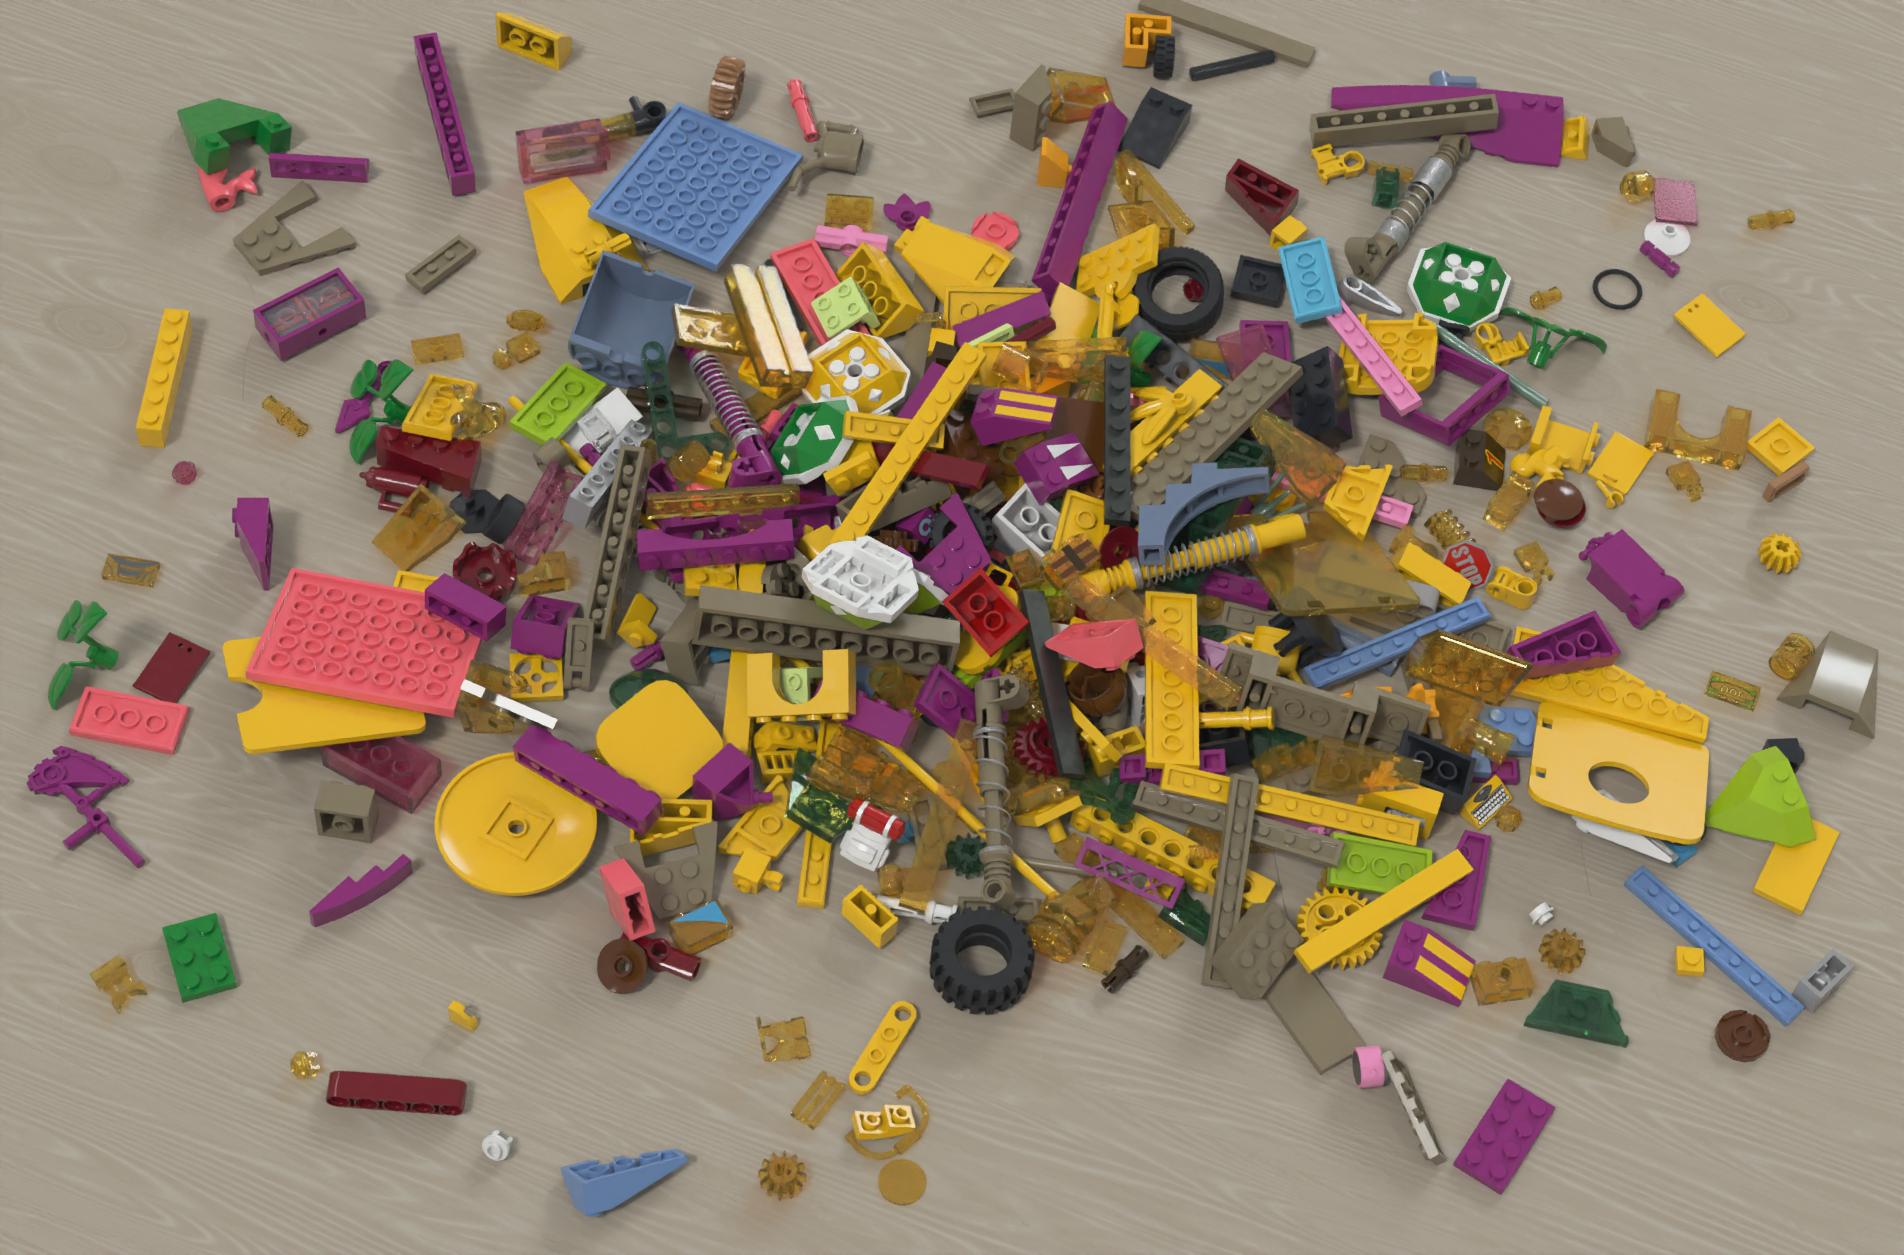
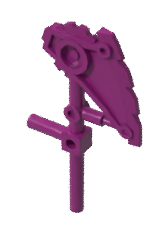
(81, 770)

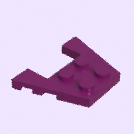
(957, 554)

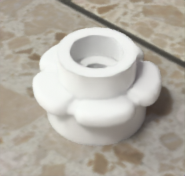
(1541, 914)

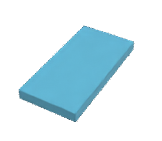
(1310, 280)

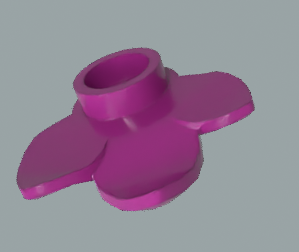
(906, 213)

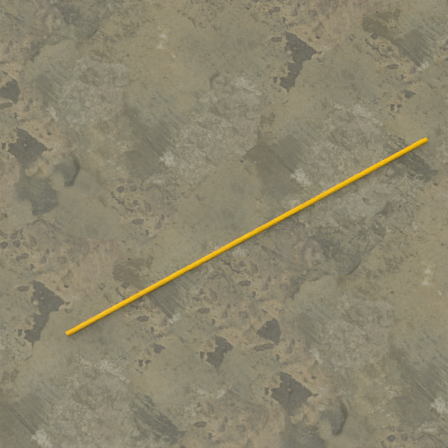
(899, 754)

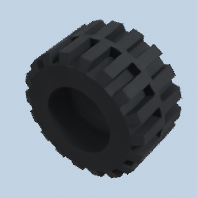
(982, 524)

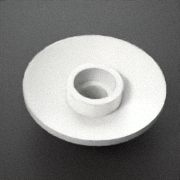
(1669, 238)

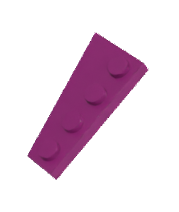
(1460, 902)

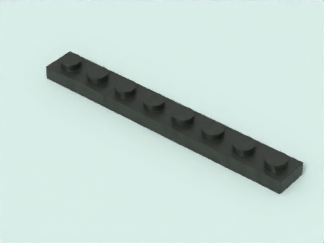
(1117, 440)

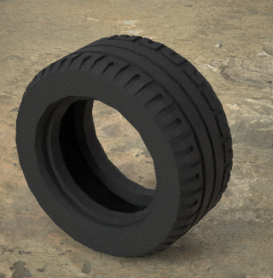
(1186, 263)

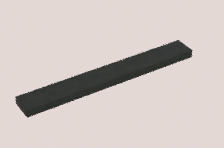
(1051, 685)

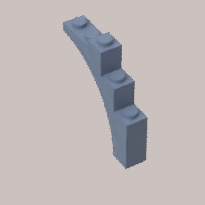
(1185, 501)

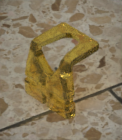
(791, 1040)

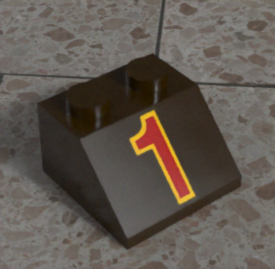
(1479, 461)

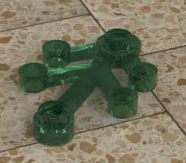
(1120, 811)

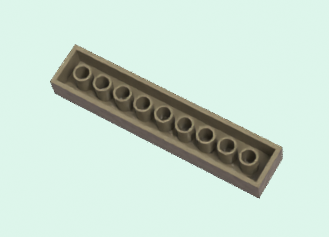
(804, 630)

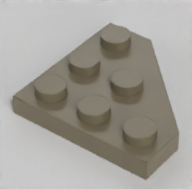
(1383, 452)

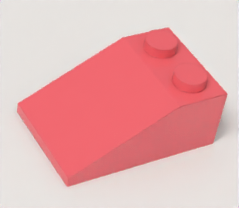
(1099, 643)

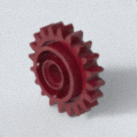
(1035, 750)

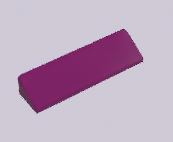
(1015, 314)

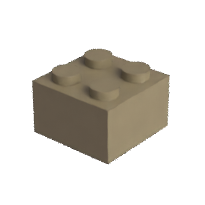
(346, 811)

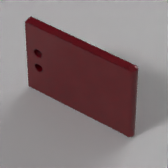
(171, 669)

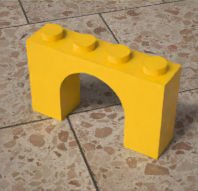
(834, 698)

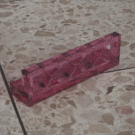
(535, 514)

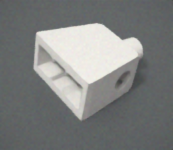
(1136, 691)

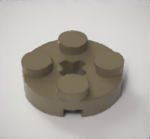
(779, 581)

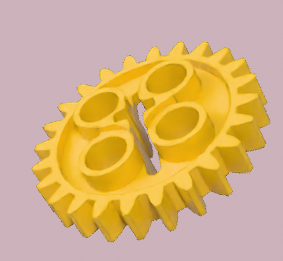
(1335, 907)

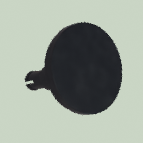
(1308, 629)

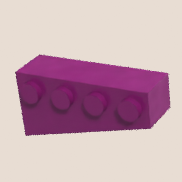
(1568, 647)

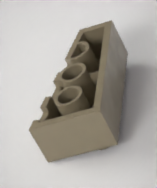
(910, 498)

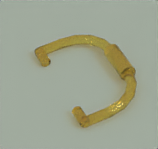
(904, 1143)

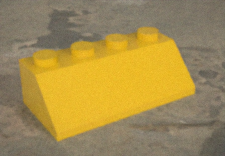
(884, 289)

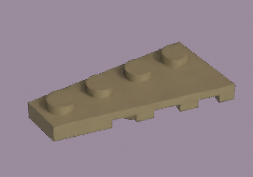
(1413, 1105)

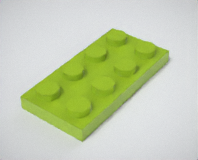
(558, 404)
(1376, 864)

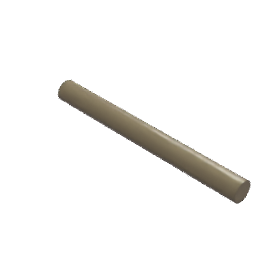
(1062, 867)

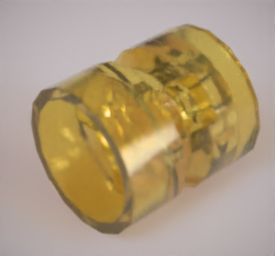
(1791, 656)

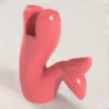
(223, 196)

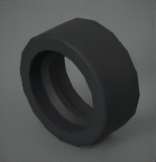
(503, 518)

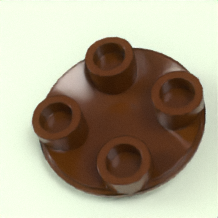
(1558, 500)

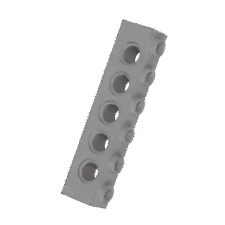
(597, 484)

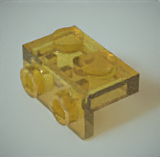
(849, 210)

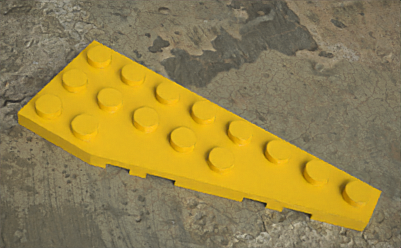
(1615, 696)

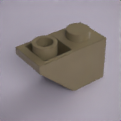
(1613, 140)

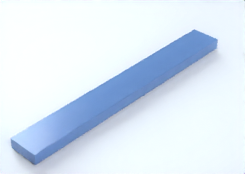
(1393, 644)
(1715, 946)

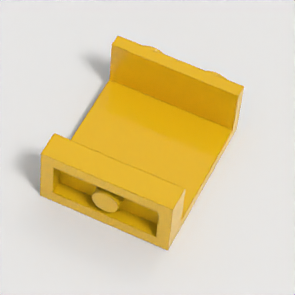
(1568, 439)

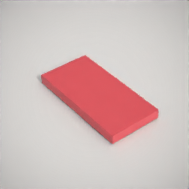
(129, 720)

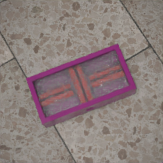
(309, 314)

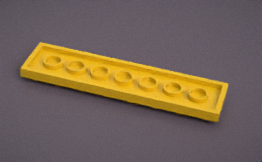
(1170, 701)

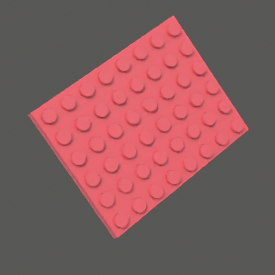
(363, 644)

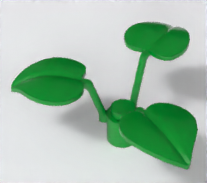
(1138, 350)
(1541, 351)
(394, 409)
(97, 652)

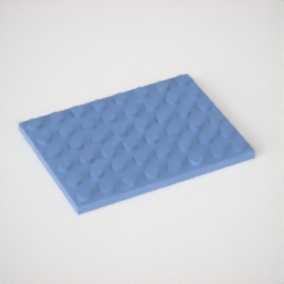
(695, 186)

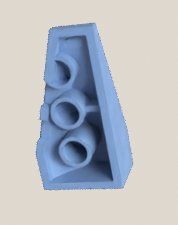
(607, 1185)

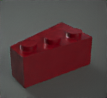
(1261, 195)

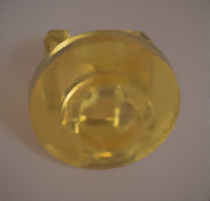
(301, 1065)

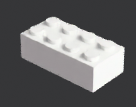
(1026, 524)

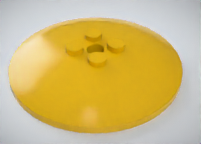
(486, 803)

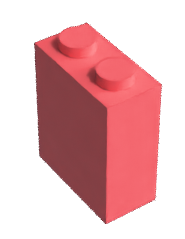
(627, 899)

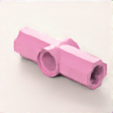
(848, 239)

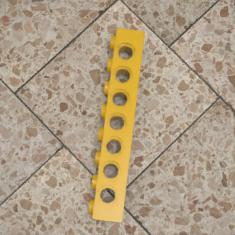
(1165, 841)

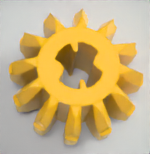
(1779, 553)

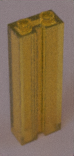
(768, 326)

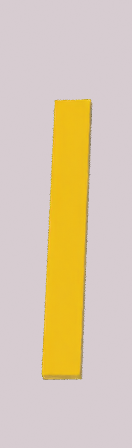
(816, 850)
(1383, 911)

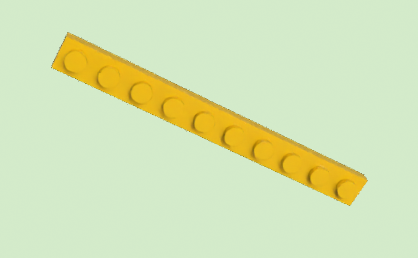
(911, 444)
(1294, 806)

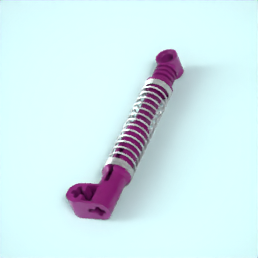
(756, 464)

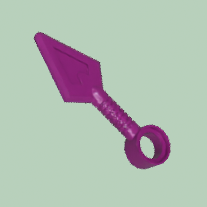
(358, 409)

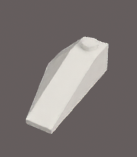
(1641, 843)

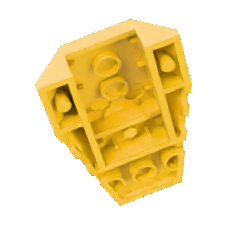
(564, 233)

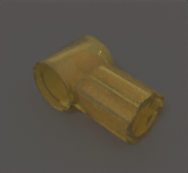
(1020, 444)
(892, 880)

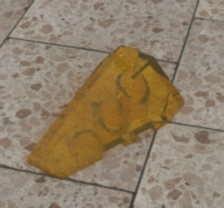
(1302, 459)
(1355, 768)

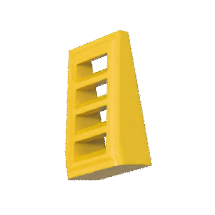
(767, 758)

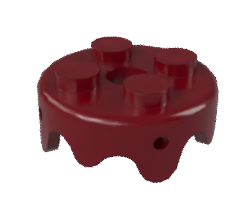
(491, 560)

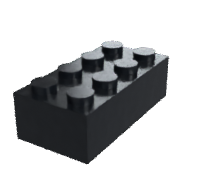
(1321, 398)

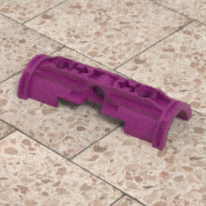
(811, 514)

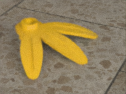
(1165, 404)

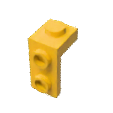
(635, 624)
(784, 735)

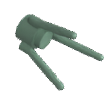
(1268, 508)

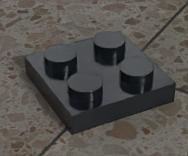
(1258, 281)

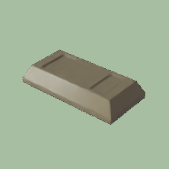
(993, 102)

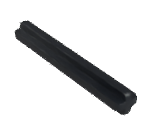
(1231, 65)

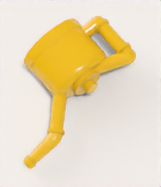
(1263, 641)

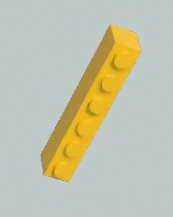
(164, 378)
(1202, 390)

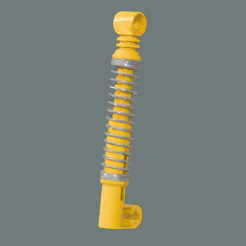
(1247, 542)

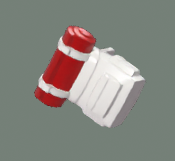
(870, 835)

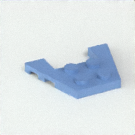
(1511, 720)

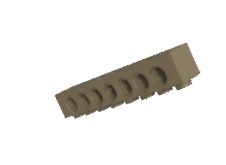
(617, 543)

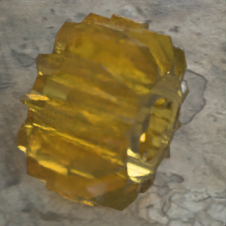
(688, 461)
(1561, 951)
(782, 1184)

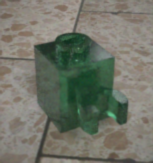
(1385, 188)

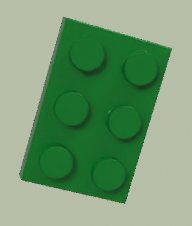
(199, 957)

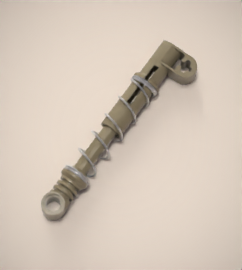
(990, 737)

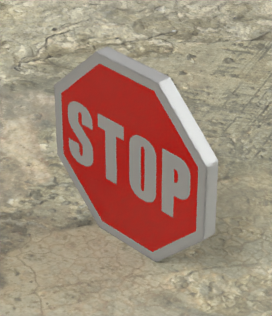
(1470, 561)

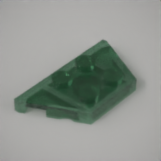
(1578, 1013)

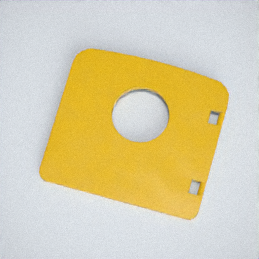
(1668, 767)

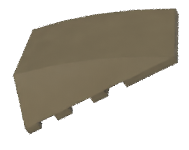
(1841, 679)

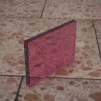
(1675, 202)

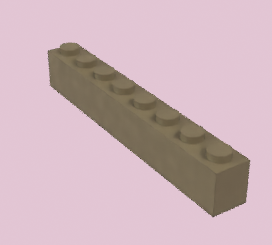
(1404, 121)

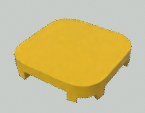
(1407, 343)
(658, 739)

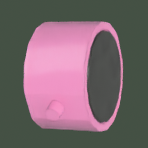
(1368, 1066)

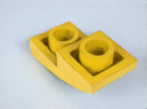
(888, 1123)

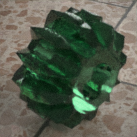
(964, 855)

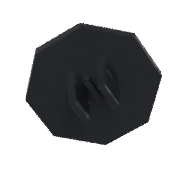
(474, 509)

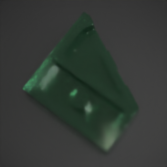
(1188, 917)

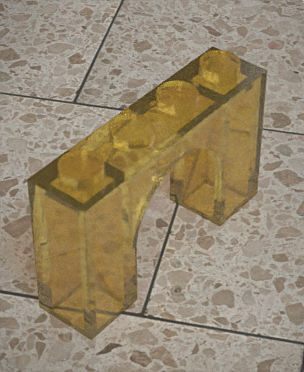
(1667, 435)

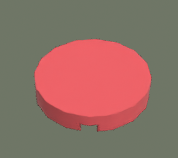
(997, 229)

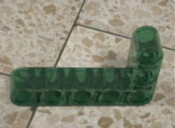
(667, 414)

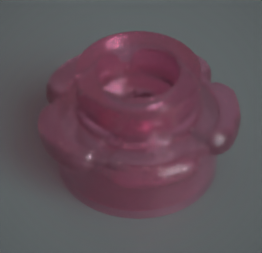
(184, 472)

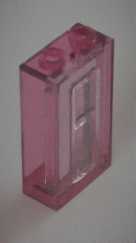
(562, 150)

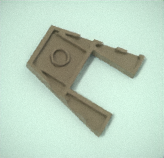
(272, 249)

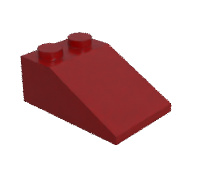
(985, 612)

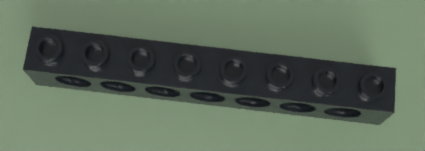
(1178, 361)

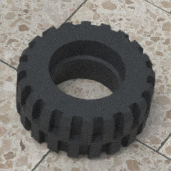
(983, 929)

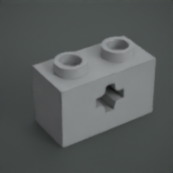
(1822, 980)

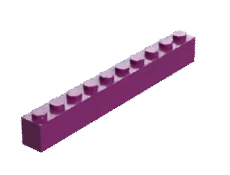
(1080, 198)

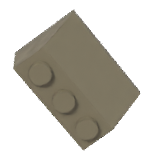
(1031, 110)

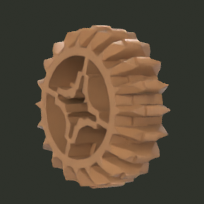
(726, 87)

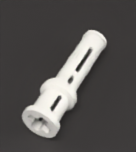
(933, 913)

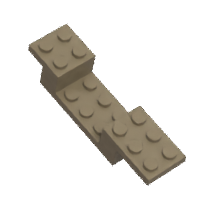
(1317, 711)

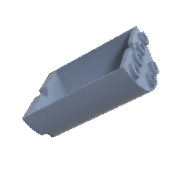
(621, 315)

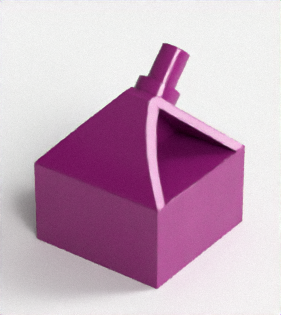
(729, 784)

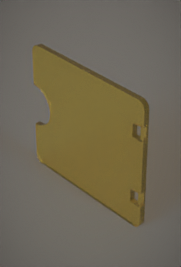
(1328, 571)

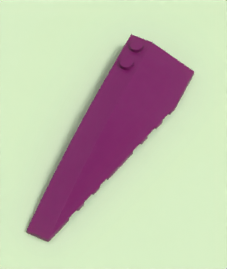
(1526, 126)

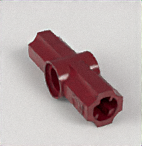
(674, 960)

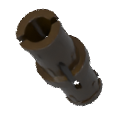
(1124, 969)

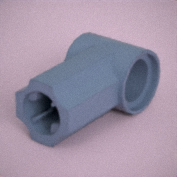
(1442, 78)

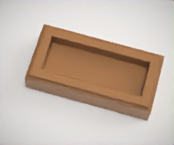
(1786, 481)

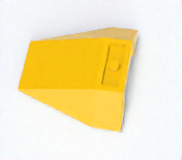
(954, 258)

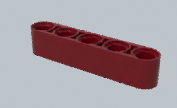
(396, 1093)

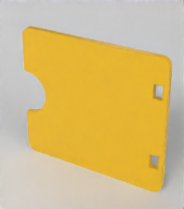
(304, 718)

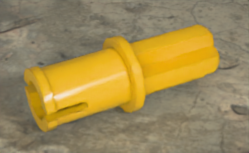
(612, 246)

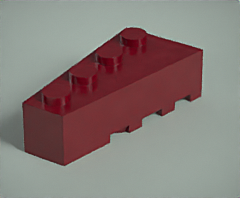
(442, 461)

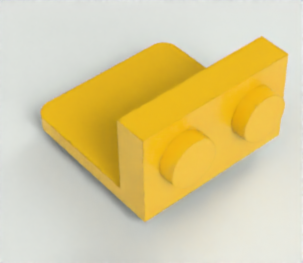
(855, 468)

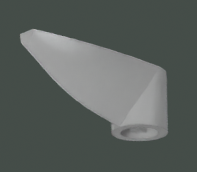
(1361, 294)

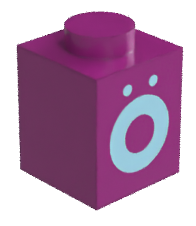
(917, 524)

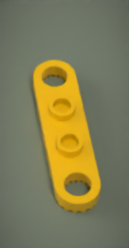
(882, 1048)

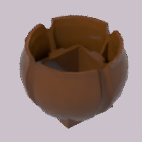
(1087, 681)

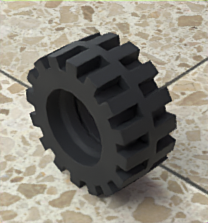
(1164, 56)

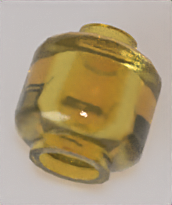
(1637, 185)

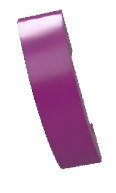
(1133, 767)

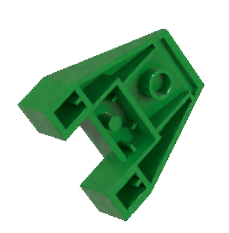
(220, 122)

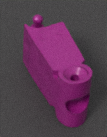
(1629, 577)

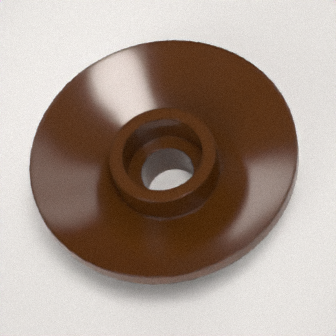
(611, 966)

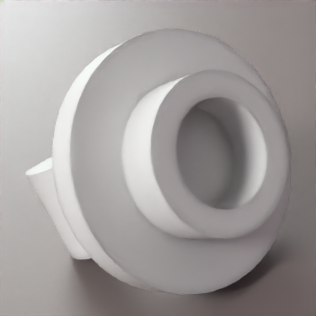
(496, 1147)

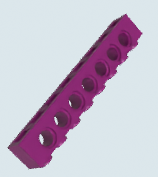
(444, 114)

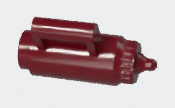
(394, 483)

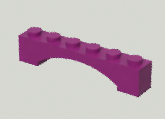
(666, 551)

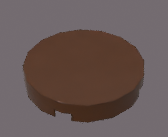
(1742, 1036)

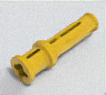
(1248, 718)

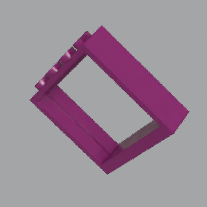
(1494, 389)

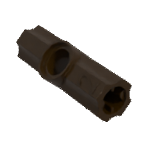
(683, 406)

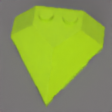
(1763, 802)

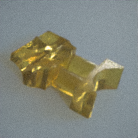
(112, 974)

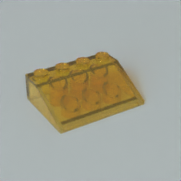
(1465, 667)

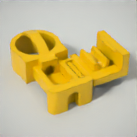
(1329, 167)
(1500, 352)

